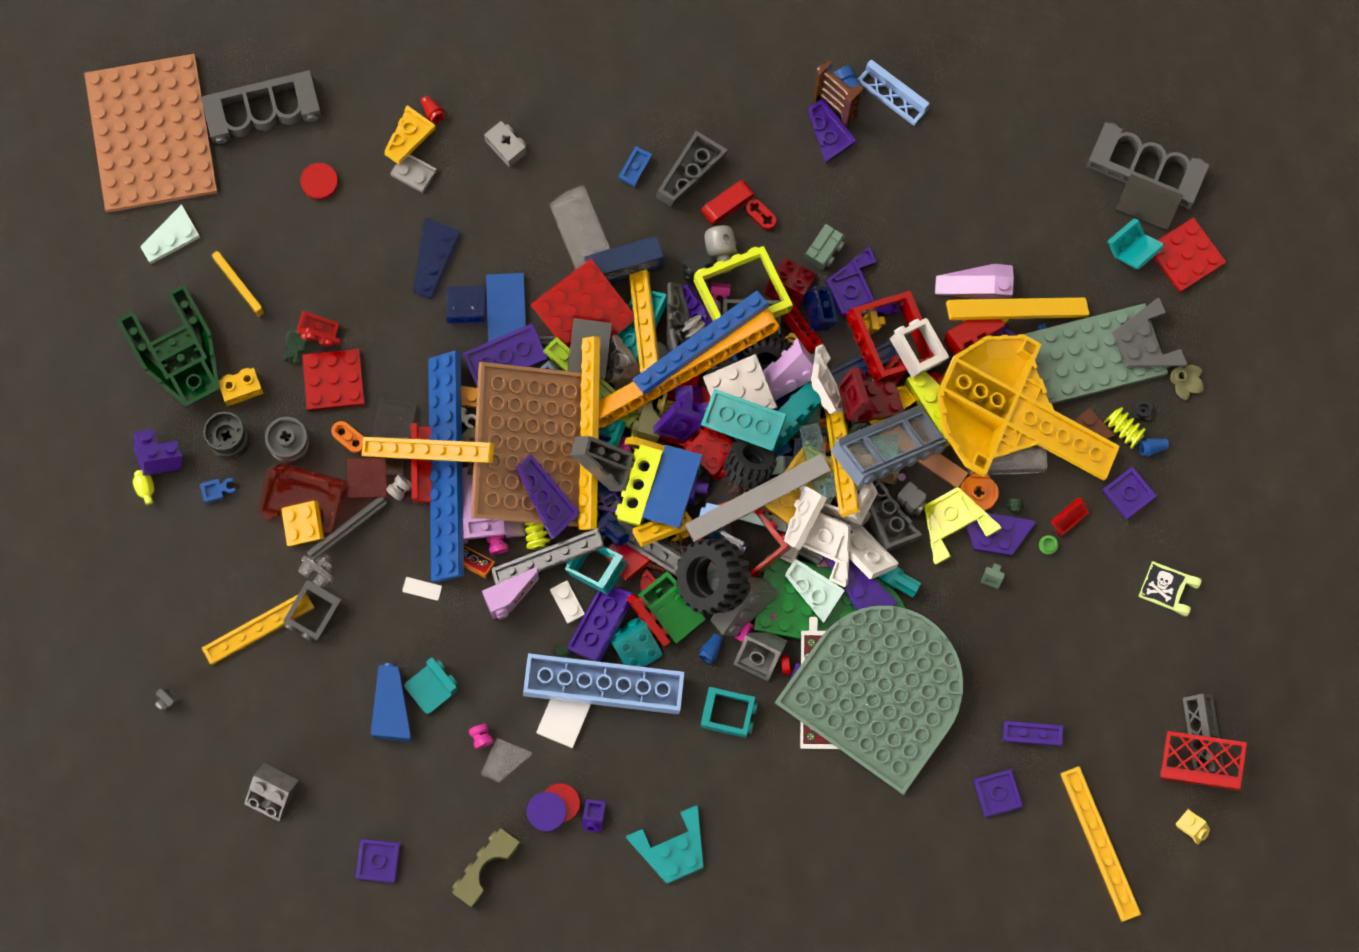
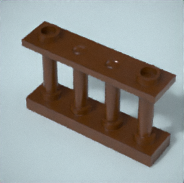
(837, 94)

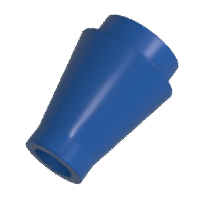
(1151, 446)
(710, 650)

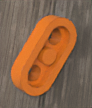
(348, 438)

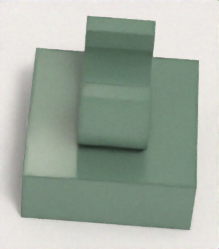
(993, 576)

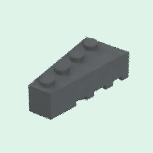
(889, 522)

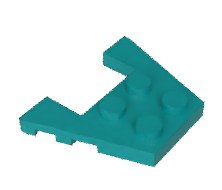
(676, 856)

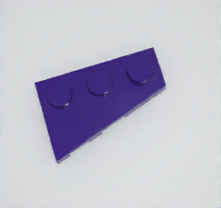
(829, 130)

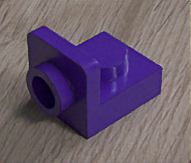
(593, 815)

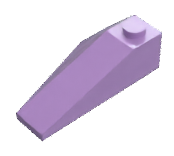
(982, 282)

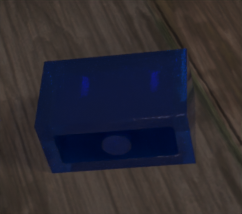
(820, 308)

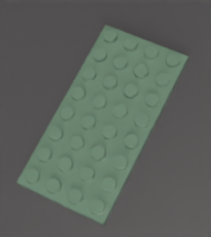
(1085, 358)

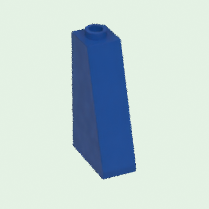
(390, 709)

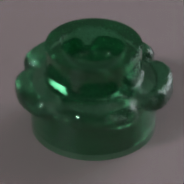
(1014, 505)
(561, 651)

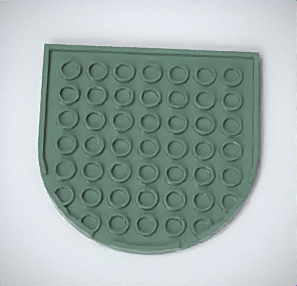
(880, 690)

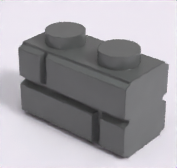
(911, 500)

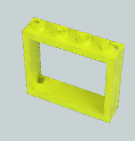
(737, 260)

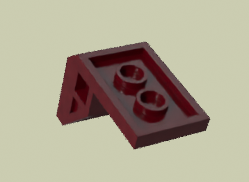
(867, 399)

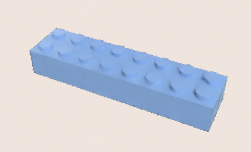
(603, 684)

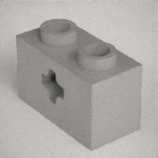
(508, 153)

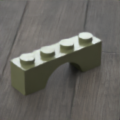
(644, 424)
(500, 847)

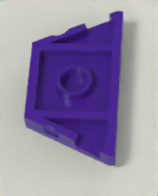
(1003, 541)

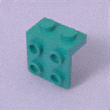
(1133, 246)
(636, 644)
(431, 686)

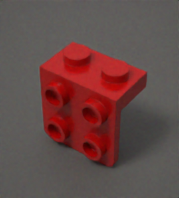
(318, 328)
(713, 447)

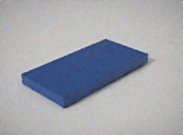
(505, 304)
(672, 486)

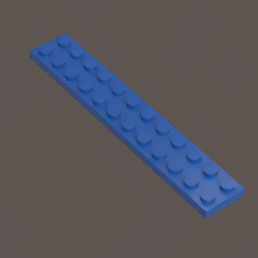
(446, 476)

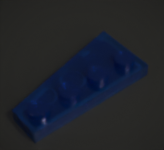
(434, 254)

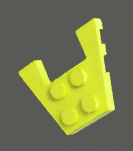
(951, 514)

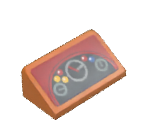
(477, 562)

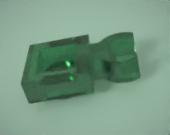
(294, 344)

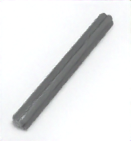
(346, 528)

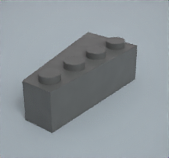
(693, 164)

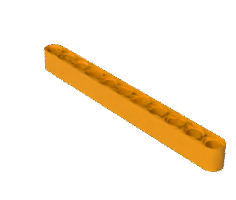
(631, 398)

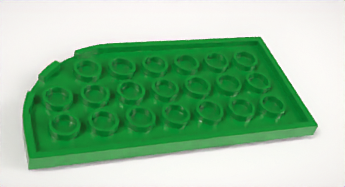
(793, 610)

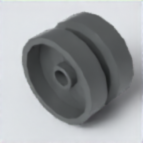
(284, 429)

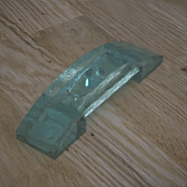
(812, 446)

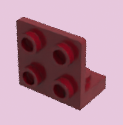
(795, 281)

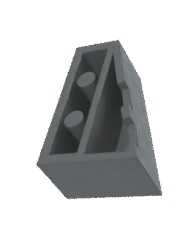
(757, 598)

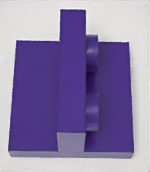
(679, 420)

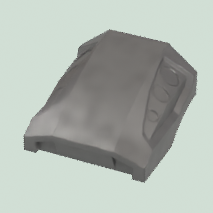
(620, 364)

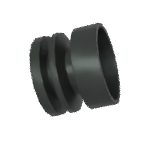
(222, 427)

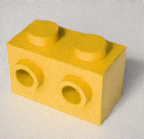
(240, 386)

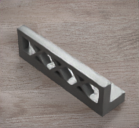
(661, 552)
(1209, 728)

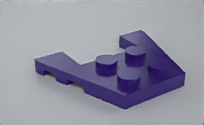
(851, 289)

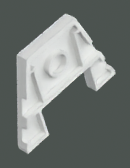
(824, 382)
(830, 539)

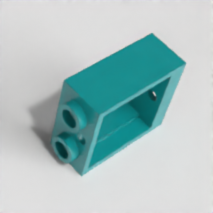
(610, 575)
(706, 724)

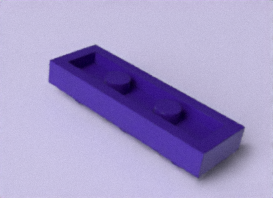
(1032, 733)

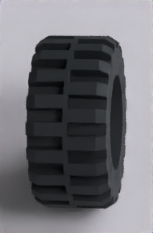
(693, 576)

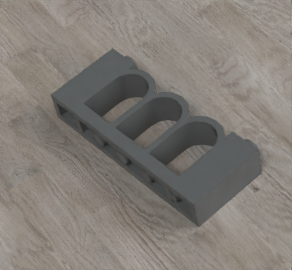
(215, 115)
(1111, 135)

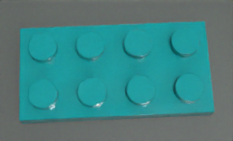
(628, 334)
(744, 420)

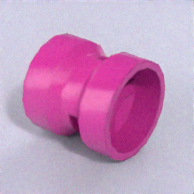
(497, 545)
(481, 736)

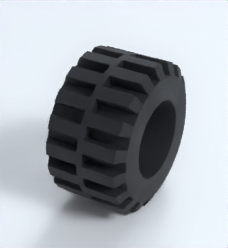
(773, 344)
(749, 464)

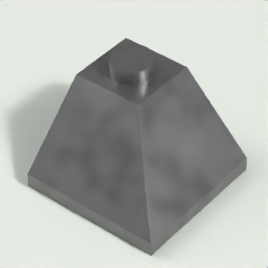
(760, 654)

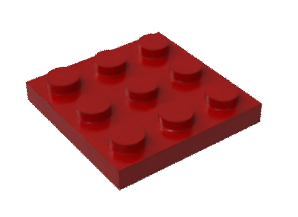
(1188, 255)
(333, 380)

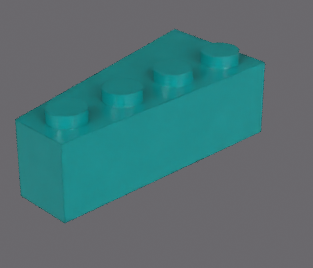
(799, 410)

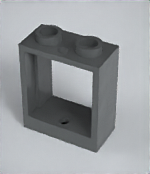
(321, 593)

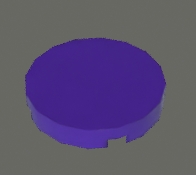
(546, 811)

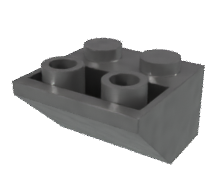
(271, 791)

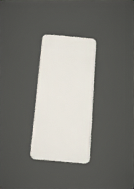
(422, 588)

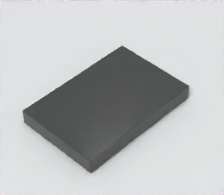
(588, 328)

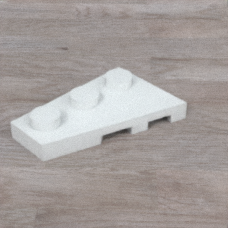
(806, 512)

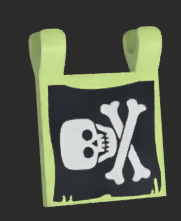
(1166, 586)

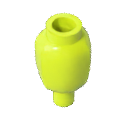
(144, 486)

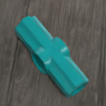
(898, 580)

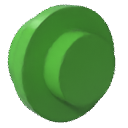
(1048, 545)

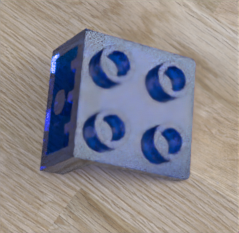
(465, 304)

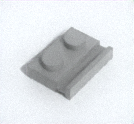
(414, 173)

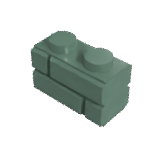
(824, 247)

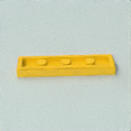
(238, 284)

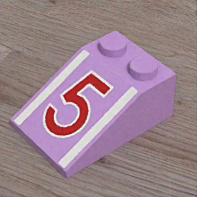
(506, 595)

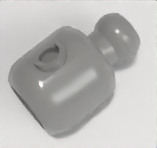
(720, 243)

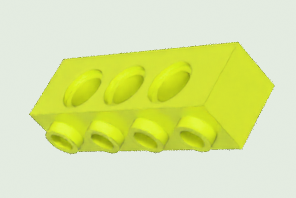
(634, 515)

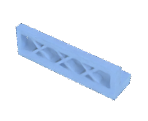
(898, 88)

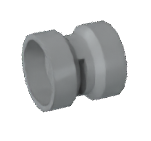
(399, 487)

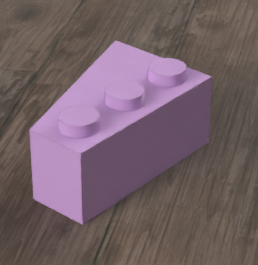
(790, 370)

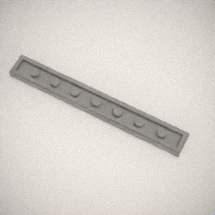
(757, 497)

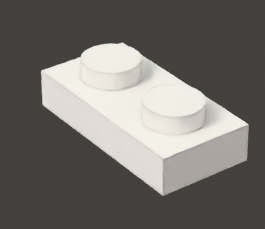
(567, 602)

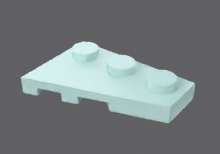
(170, 236)
(814, 588)

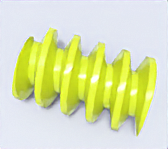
(1126, 427)
(536, 536)

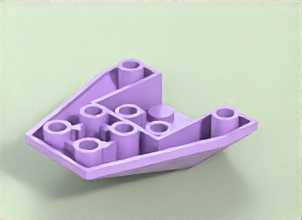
(481, 528)

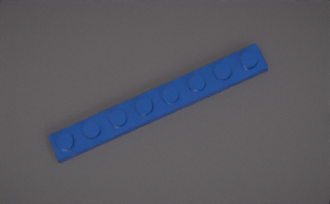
(700, 342)

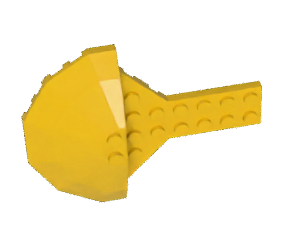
(1000, 405)

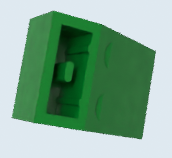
(670, 610)

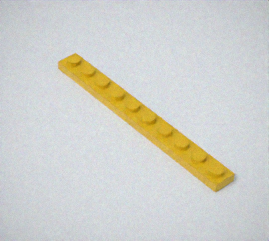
(589, 427)

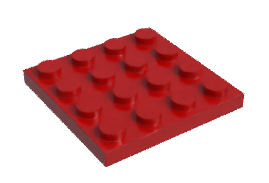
(584, 296)

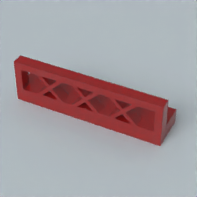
(421, 469)

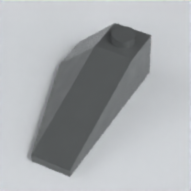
(676, 316)

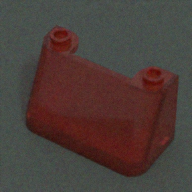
(291, 486)

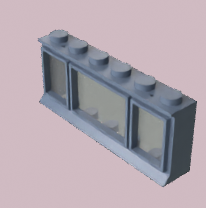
(888, 446)

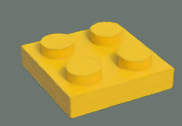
(302, 523)

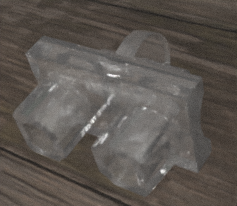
(323, 576)

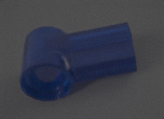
(609, 526)

